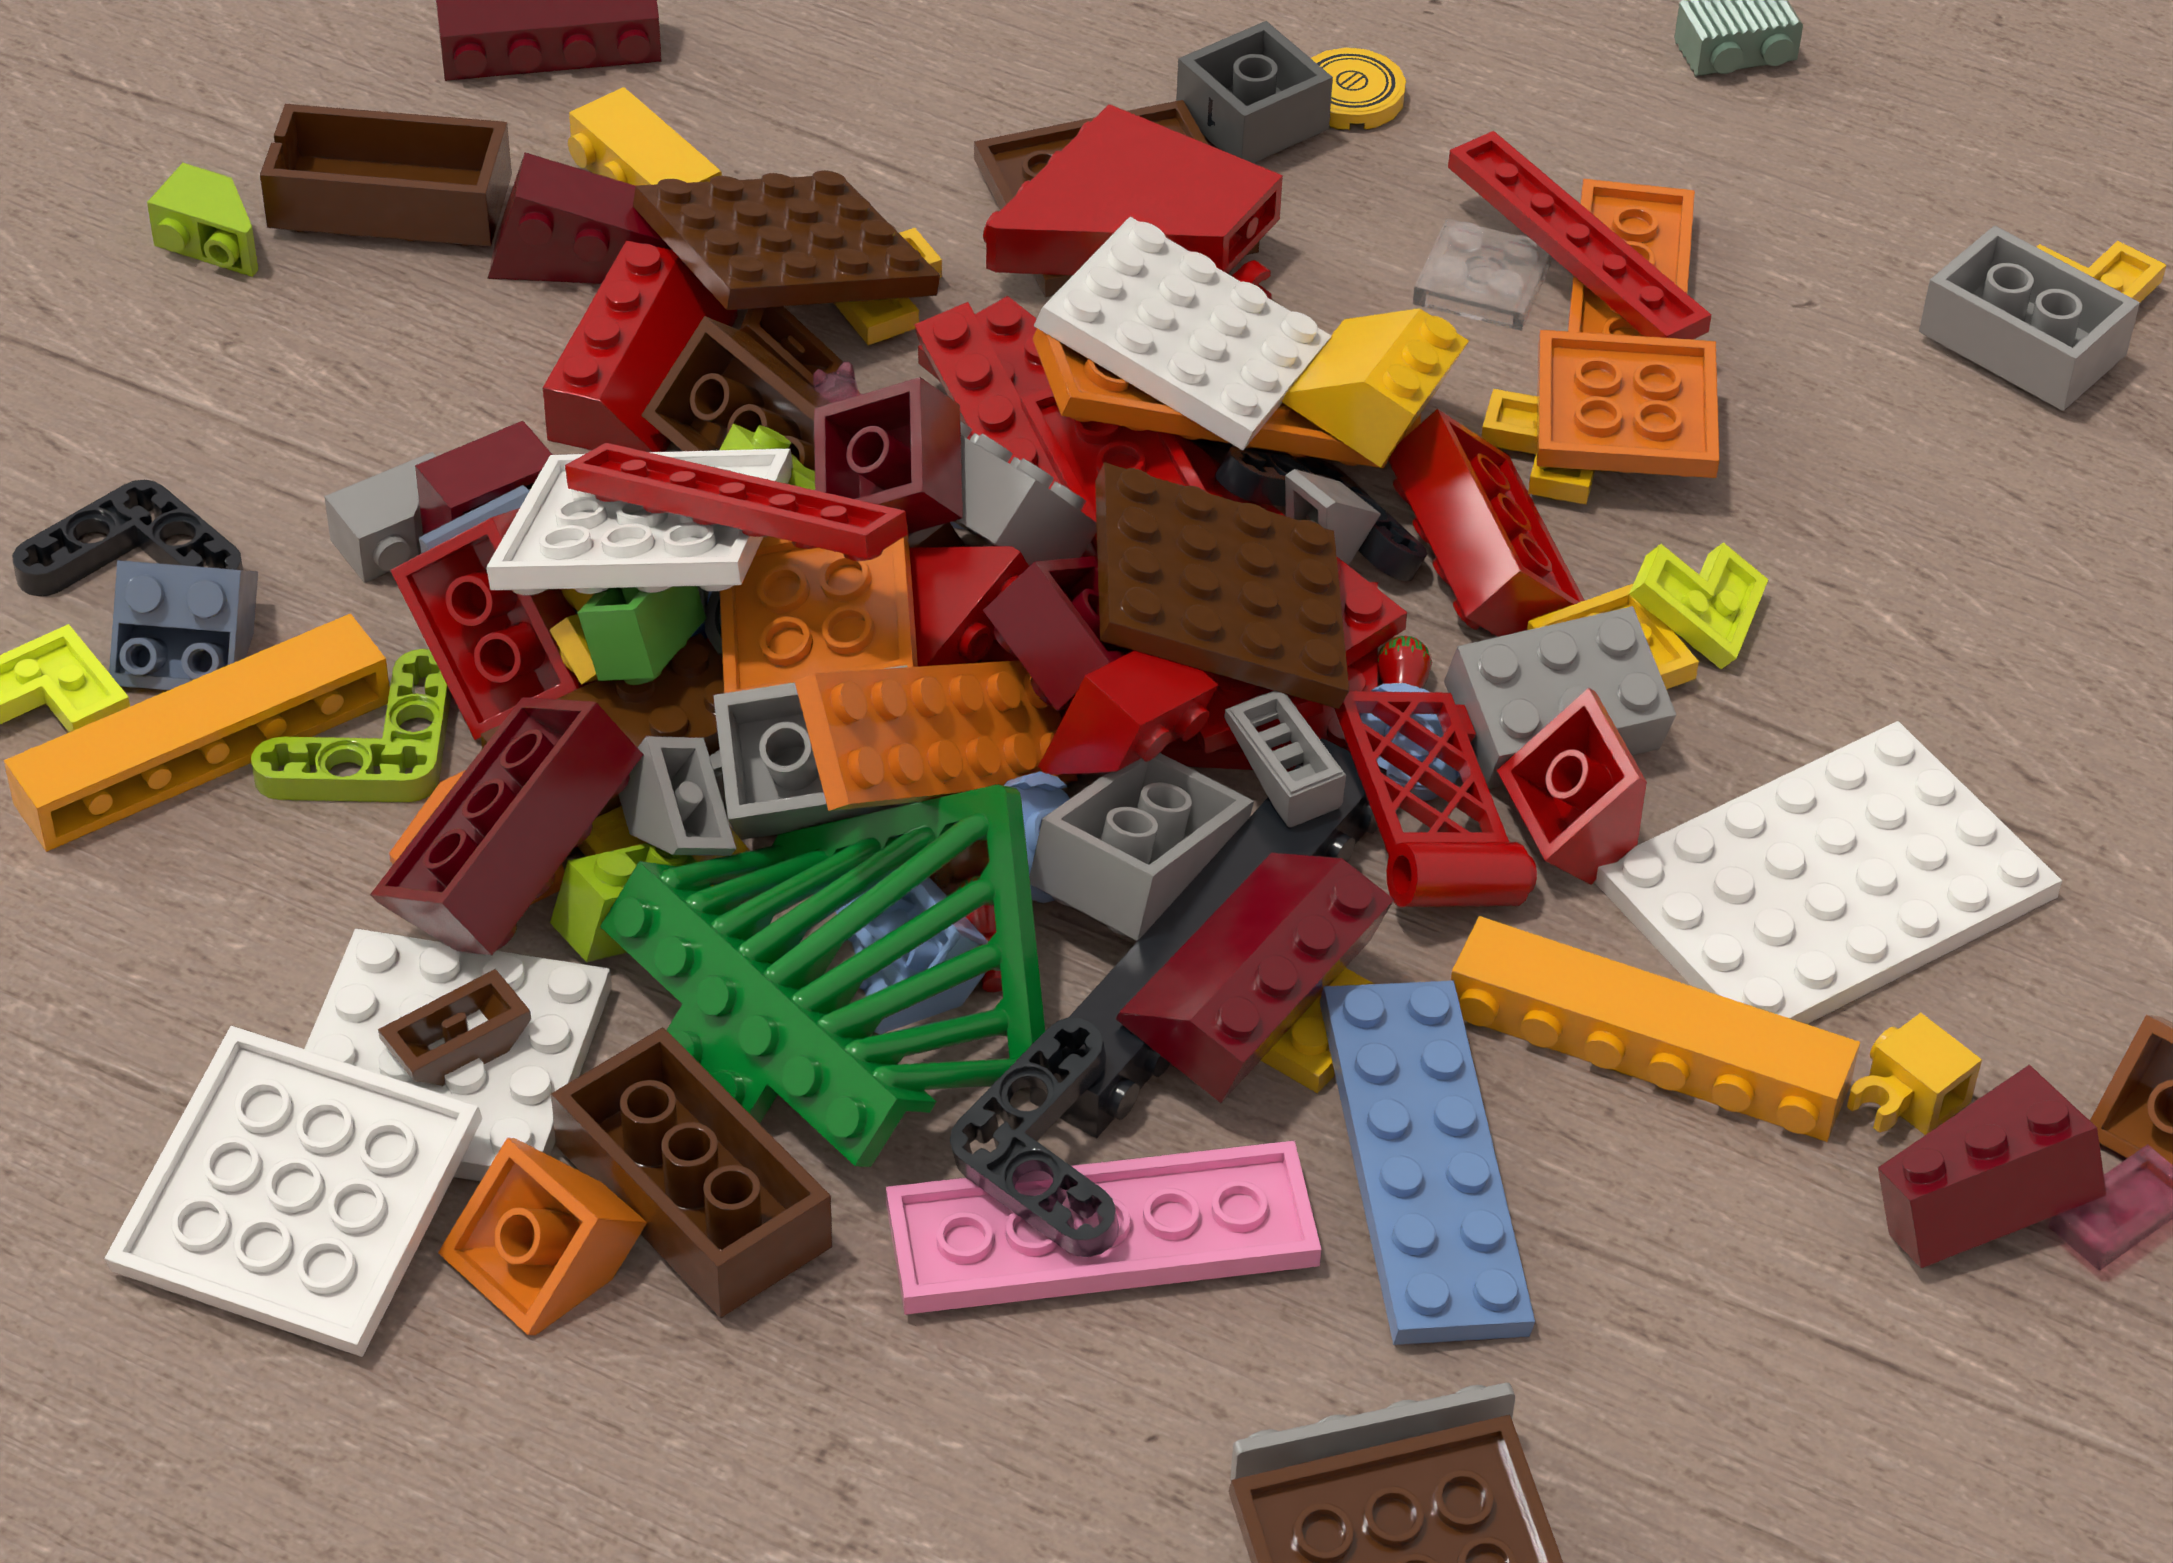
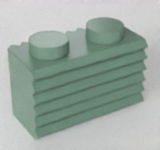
(1737, 34)

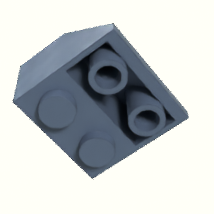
(179, 622)

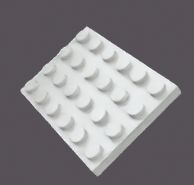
(1829, 879)

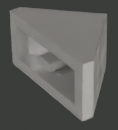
(1332, 507)

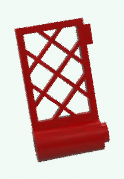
(1447, 862)

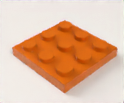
(1627, 404)
(816, 615)

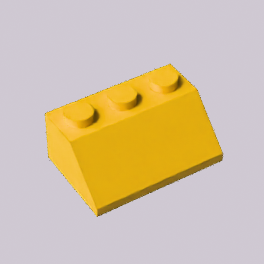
(1376, 378)

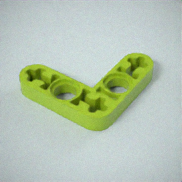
(392, 752)

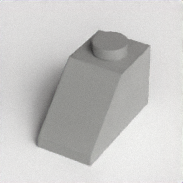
(378, 520)
(676, 799)

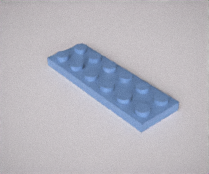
(1425, 1163)

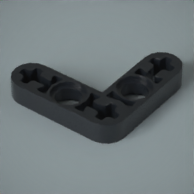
(1261, 479)
(58, 560)
(1018, 1137)

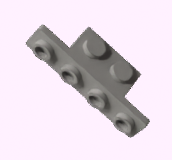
(1344, 1433)

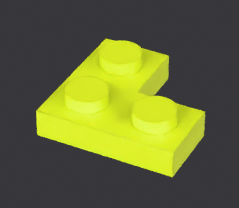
(1703, 608)
(62, 675)

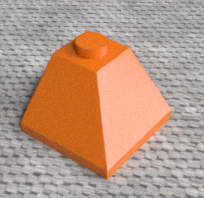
(540, 1236)

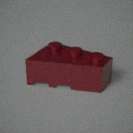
(565, 225)
(1992, 1170)

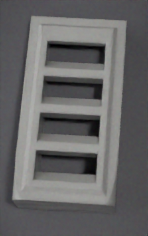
(1303, 791)

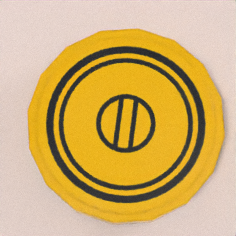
(1364, 87)

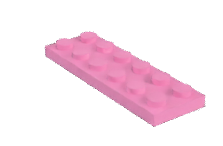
(1175, 1215)

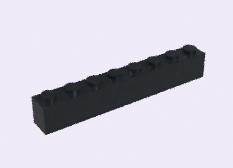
(1130, 1059)

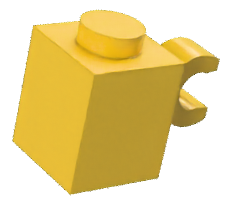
(1917, 1076)

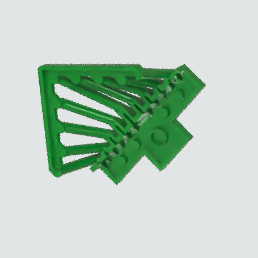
(759, 997)

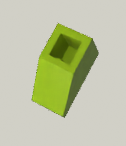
(203, 219)
(590, 891)

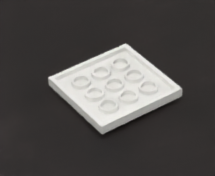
(1183, 331)
(595, 545)
(396, 974)
(295, 1190)

